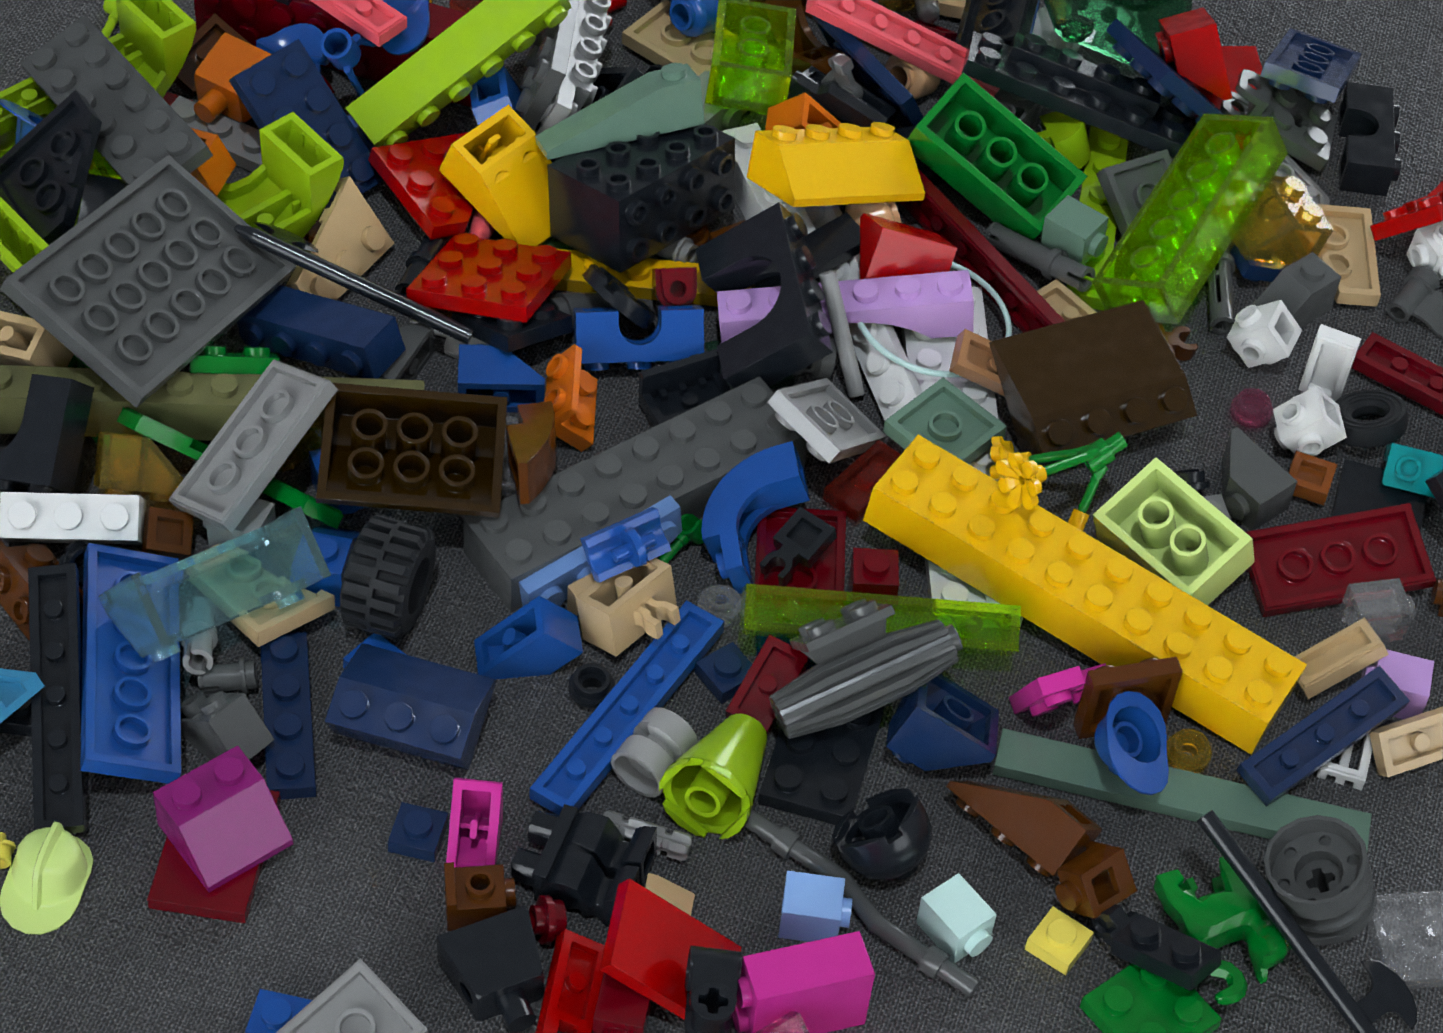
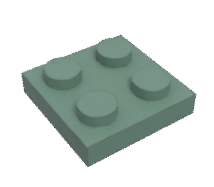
(946, 419)

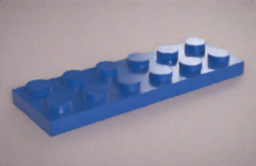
(126, 700)

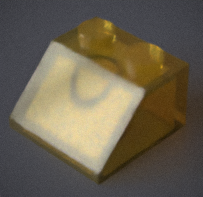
(1283, 224)

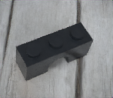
(1369, 123)

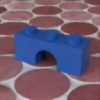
(676, 337)

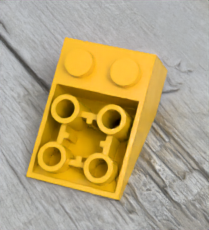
(503, 176)

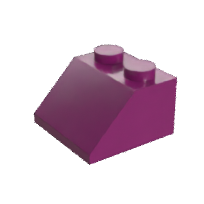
(221, 818)

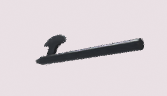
(293, 249)
(1387, 988)

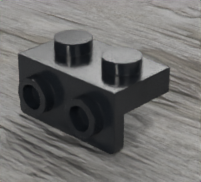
(680, 386)

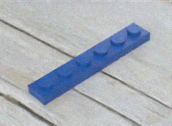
(645, 685)

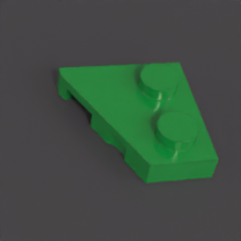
(216, 360)

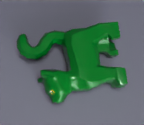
(1223, 918)

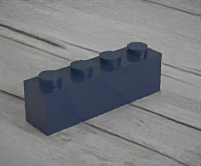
(324, 332)

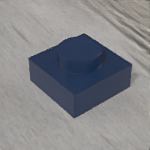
(1255, 270)
(723, 671)
(418, 832)

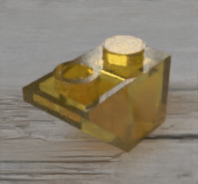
(133, 464)

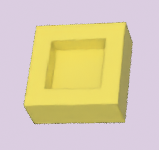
(1059, 940)

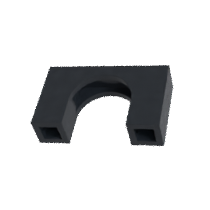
(796, 327)
(50, 438)

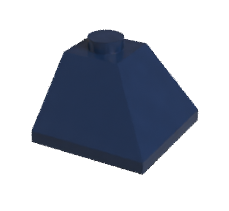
(943, 727)

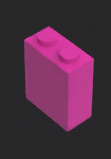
(820, 979)

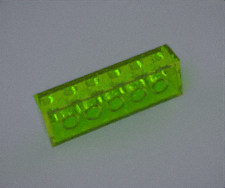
(1192, 215)

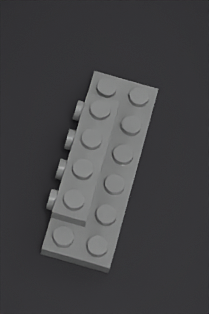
(583, 64)

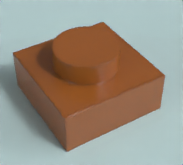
(1313, 477)

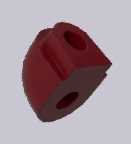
(675, 285)

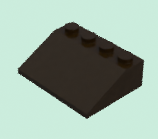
(1091, 379)
(413, 450)

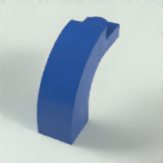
(744, 498)

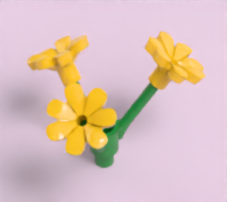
(1023, 476)

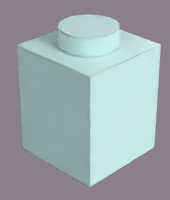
(956, 919)

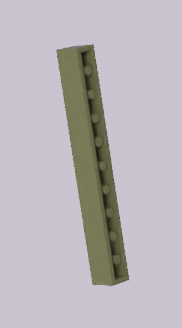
(188, 402)

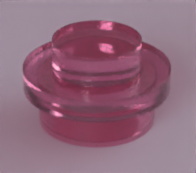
(1251, 408)

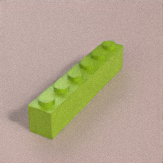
(450, 66)

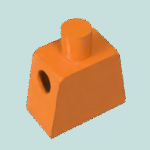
(212, 78)

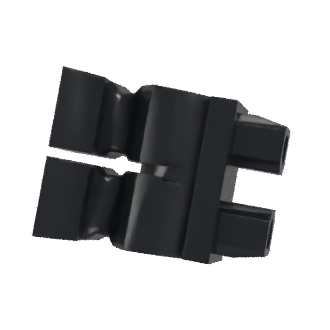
(580, 856)

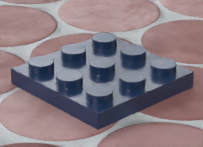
(1160, 74)

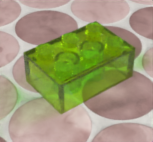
(750, 55)

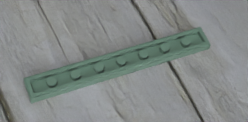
(1185, 795)

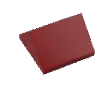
(900, 249)

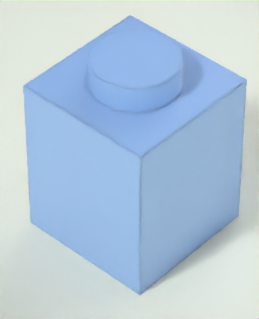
(813, 907)

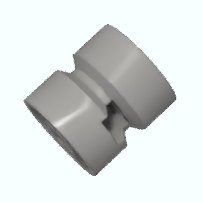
(650, 750)

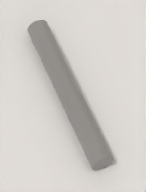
(842, 333)

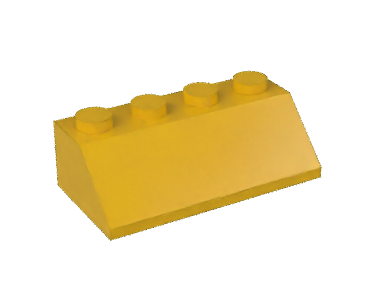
(835, 165)

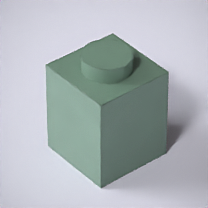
(1075, 230)

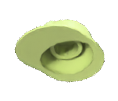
(45, 880)

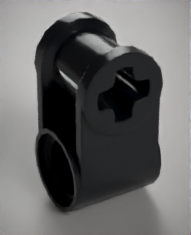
(711, 989)

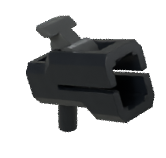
(841, 94)

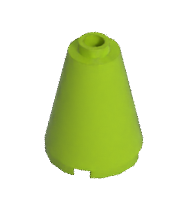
(716, 778)

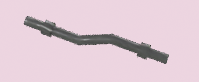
(931, 959)

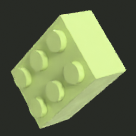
(1174, 533)

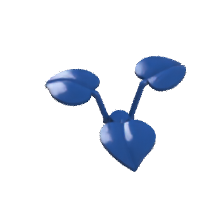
(344, 50)

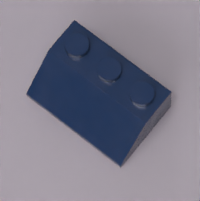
(410, 705)

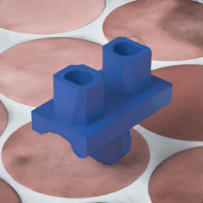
(625, 544)

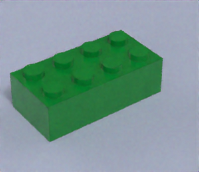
(993, 158)

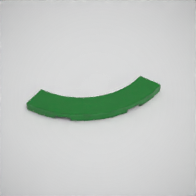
(193, 448)

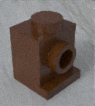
(1088, 887)
(476, 893)

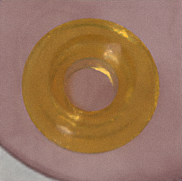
(1192, 742)

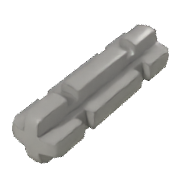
(675, 844)

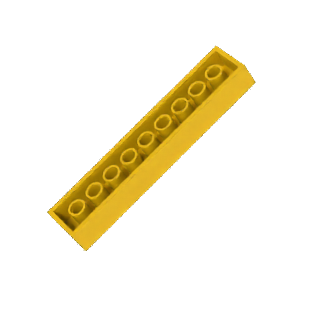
(1082, 590)

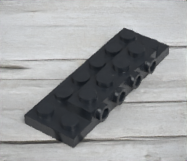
(1077, 89)

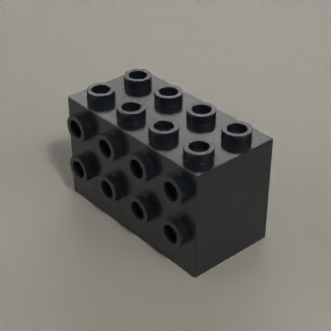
(641, 193)

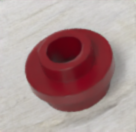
(547, 919)

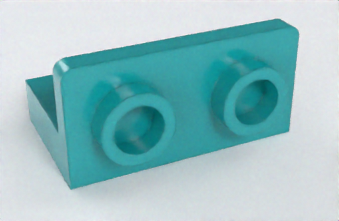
(1410, 468)

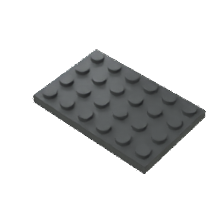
(147, 280)

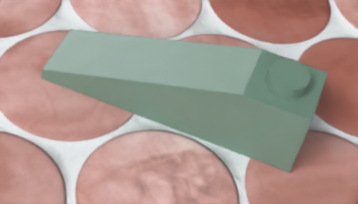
(652, 103)

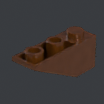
(1040, 825)

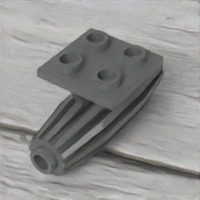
(860, 666)

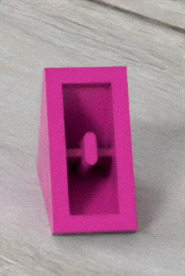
(475, 822)

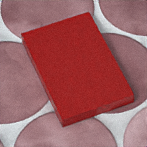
(651, 945)

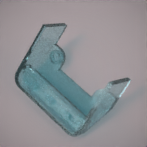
(216, 586)

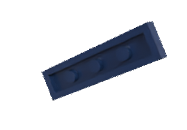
(288, 716)
(1322, 735)

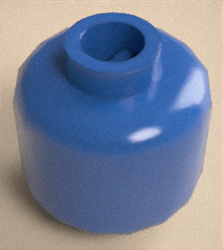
(693, 17)

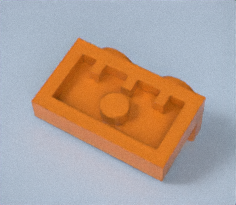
(573, 398)

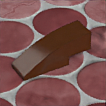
(532, 449)

